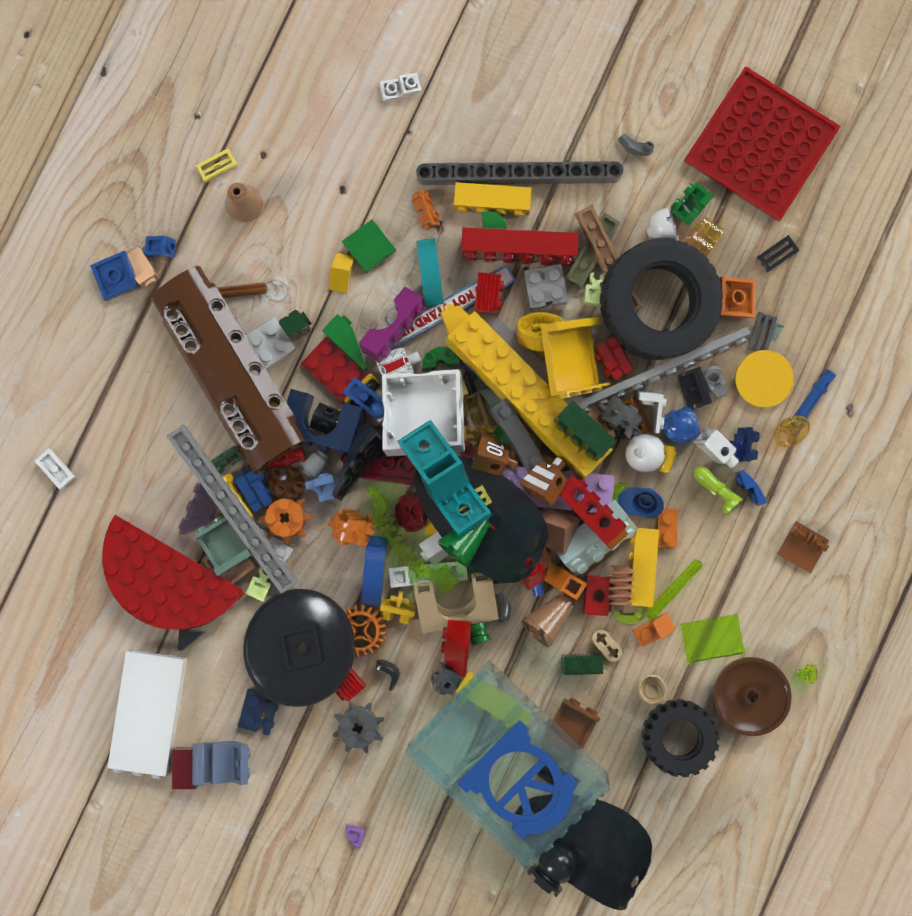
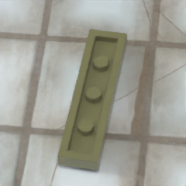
(586, 260)

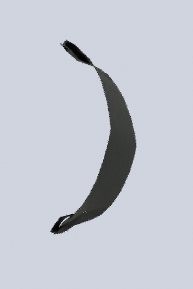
(517, 523)
(608, 849)

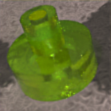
(809, 673)

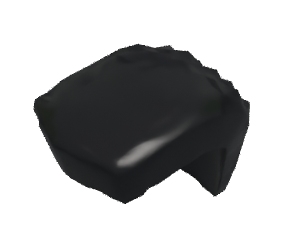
(391, 669)

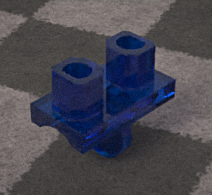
(743, 444)

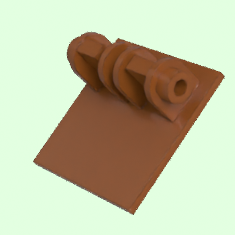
(803, 547)

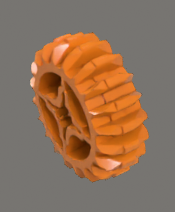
(371, 618)

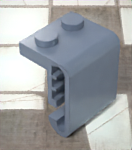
(220, 763)

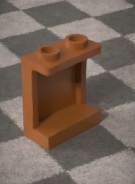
(576, 720)

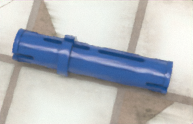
(816, 393)

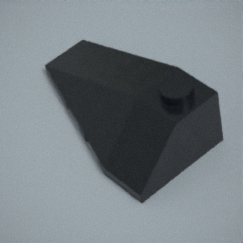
(362, 452)

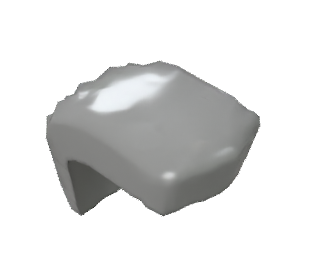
(715, 381)

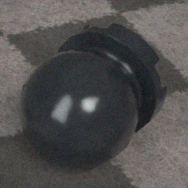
(554, 868)

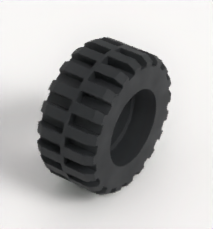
(698, 756)

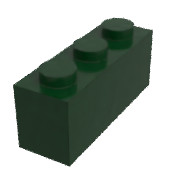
(584, 431)

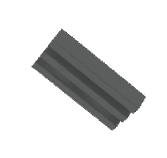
(766, 318)

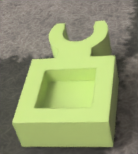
(593, 291)
(259, 587)

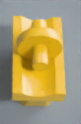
(399, 606)

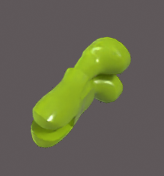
(710, 482)

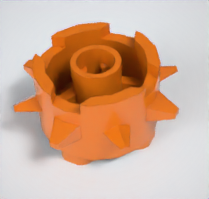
(352, 527)
(286, 529)

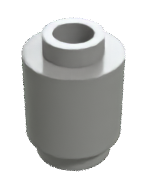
(315, 464)

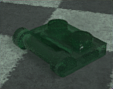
(228, 457)

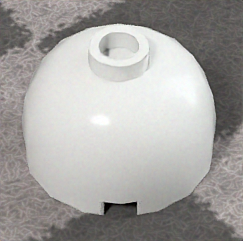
(662, 225)
(645, 453)

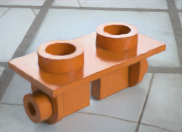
(430, 215)

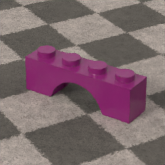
(379, 342)

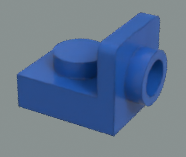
(160, 246)

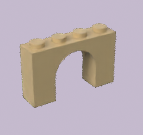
(435, 617)

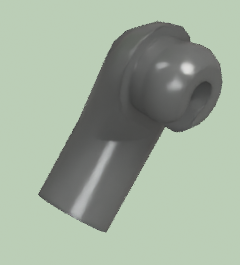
(505, 607)

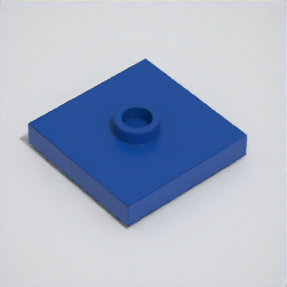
(115, 275)

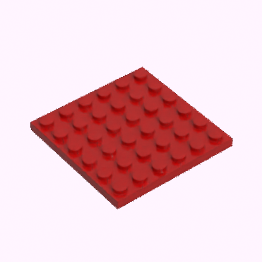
(762, 143)

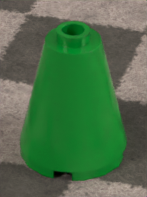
(465, 546)

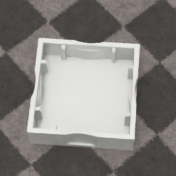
(417, 398)

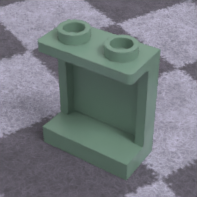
(222, 545)

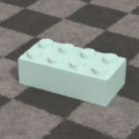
(588, 547)

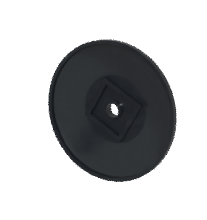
(273, 644)

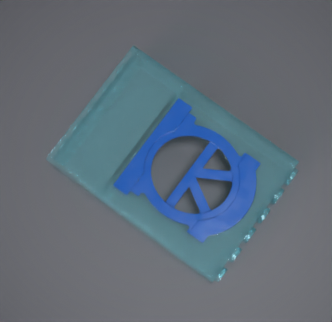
(478, 728)

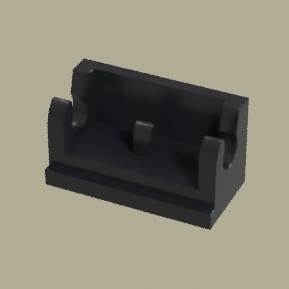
(694, 388)

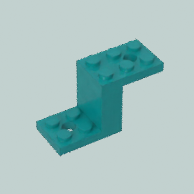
(444, 478)

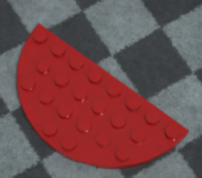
(161, 583)

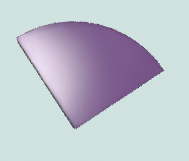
(355, 835)

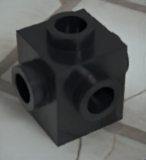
(324, 418)

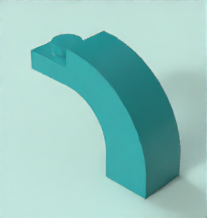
(430, 272)

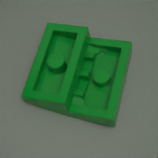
(369, 246)

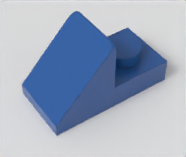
(362, 394)

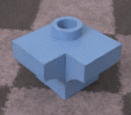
(322, 486)

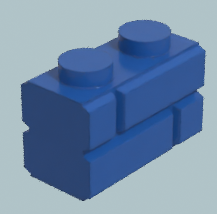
(253, 489)

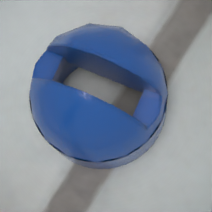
(377, 410)

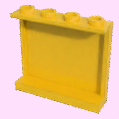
(571, 357)

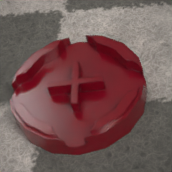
(410, 513)

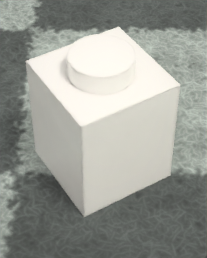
(431, 549)

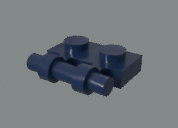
(252, 711)

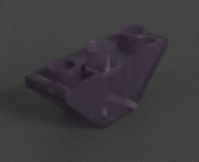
(200, 511)

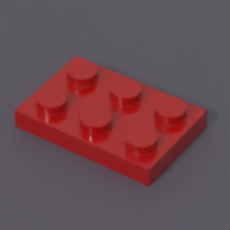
(332, 368)

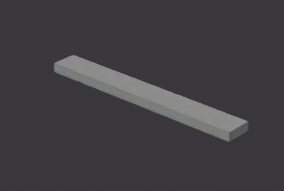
(527, 355)

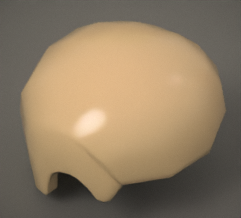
(652, 689)

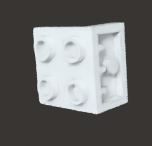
(660, 404)

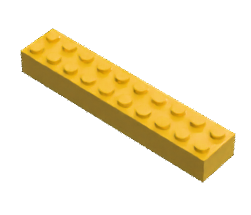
(524, 389)

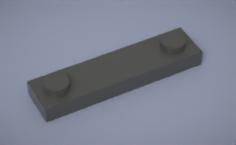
(516, 434)

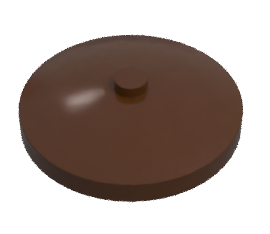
(751, 696)

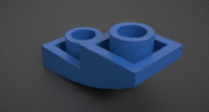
(745, 481)

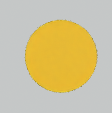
(764, 378)

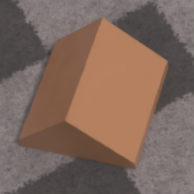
(560, 529)

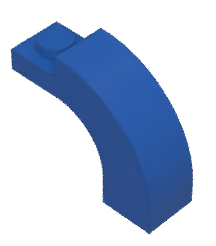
(374, 571)

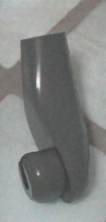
(634, 147)

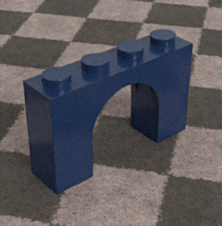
(343, 434)

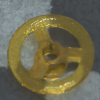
(791, 428)

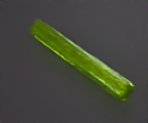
(674, 589)

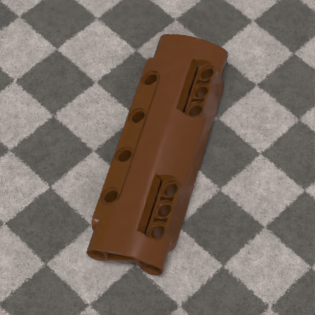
(225, 368)

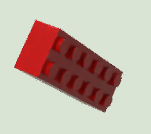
(519, 246)

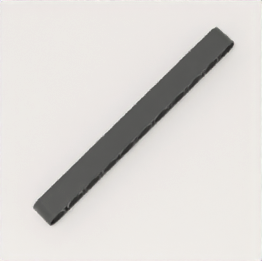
(528, 169)

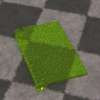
(712, 638)

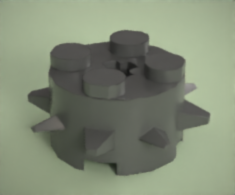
(620, 418)
(364, 717)

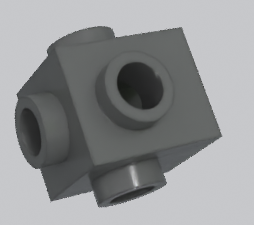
(445, 679)

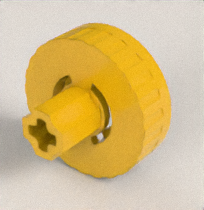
(529, 330)

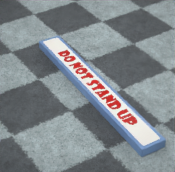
(464, 298)

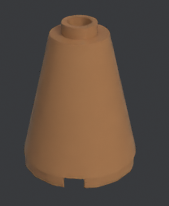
(243, 202)
(549, 619)

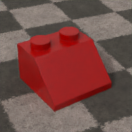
(456, 645)

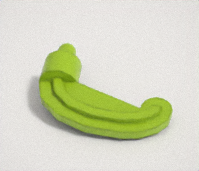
(629, 619)

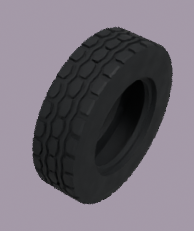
(702, 288)

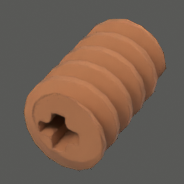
(621, 585)

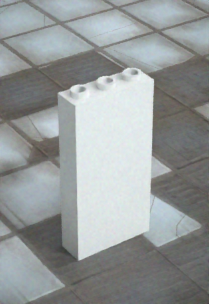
(147, 713)

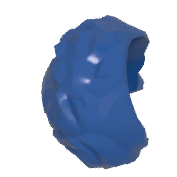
(681, 426)

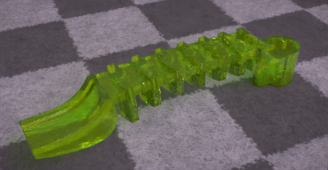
(443, 578)

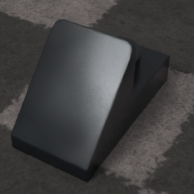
(187, 637)

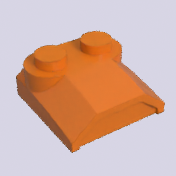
(738, 297)

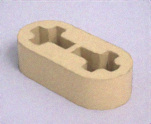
(603, 648)

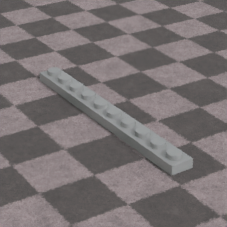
(668, 368)
(232, 508)

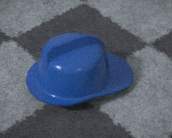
(641, 502)

